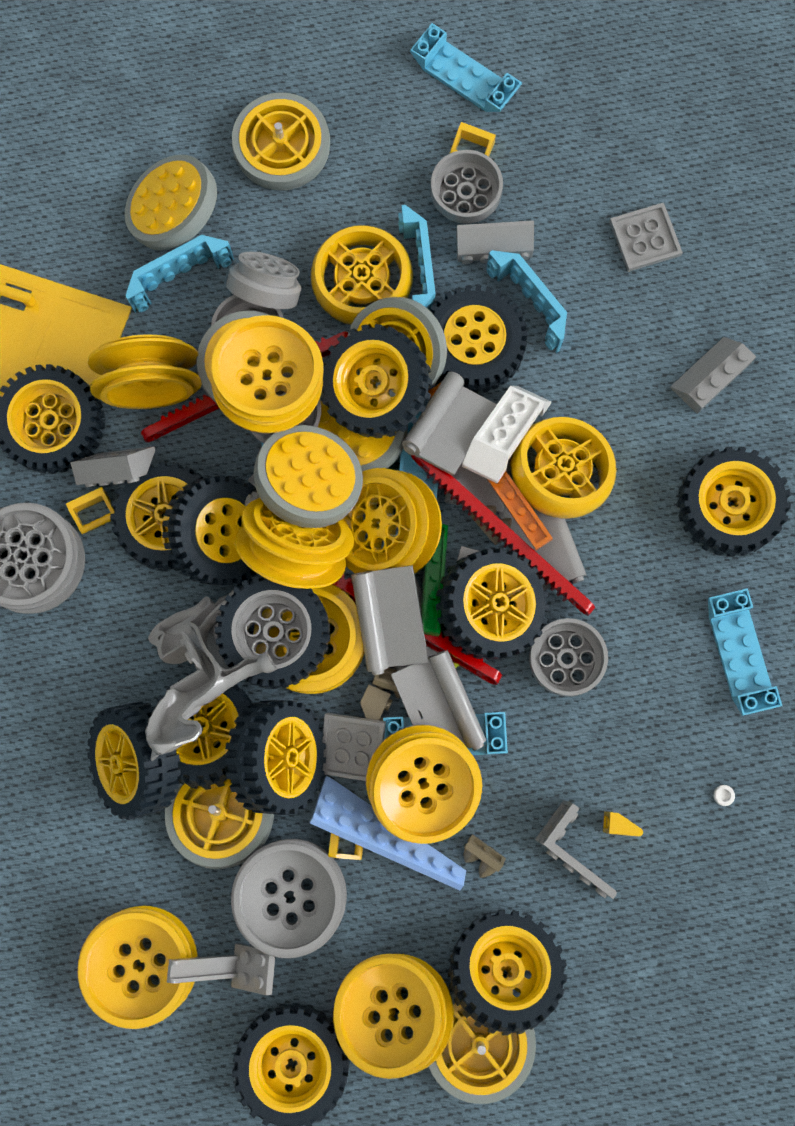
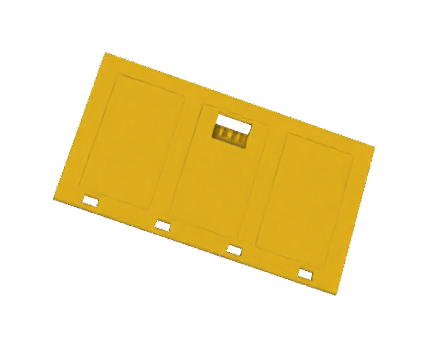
(55, 328)

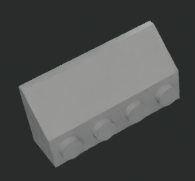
(477, 240)
(712, 373)
(113, 466)

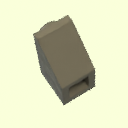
(375, 702)

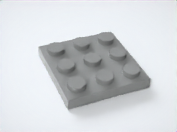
(645, 237)
(350, 744)

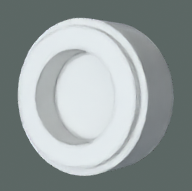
(724, 795)

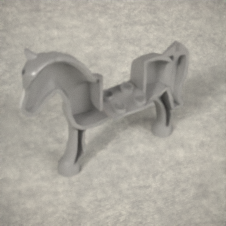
(185, 639)

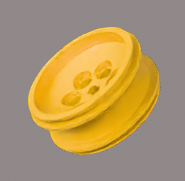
(258, 341)
(447, 809)
(110, 993)
(365, 1039)

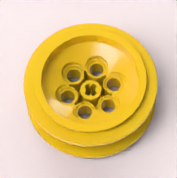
(144, 372)
(415, 516)
(292, 553)
(345, 639)

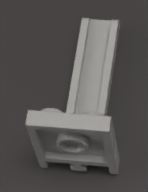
(555, 830)
(248, 968)

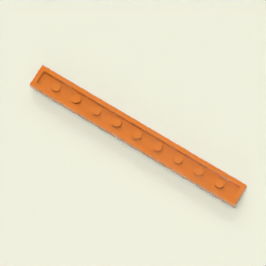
(518, 507)

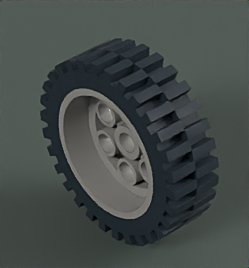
(246, 609)

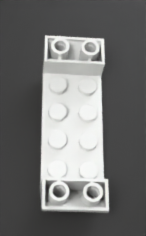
(503, 432)

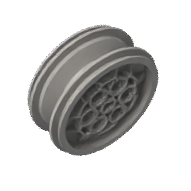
(53, 579)
(274, 932)

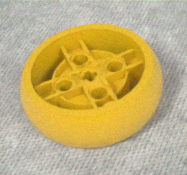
(336, 251)
(575, 440)

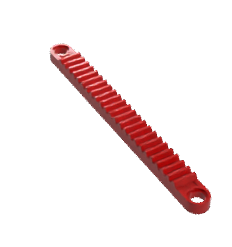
(207, 405)
(506, 535)
(440, 644)

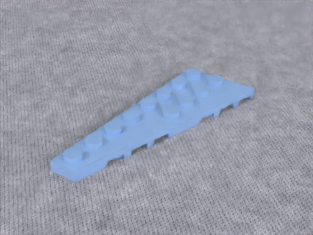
(354, 820)

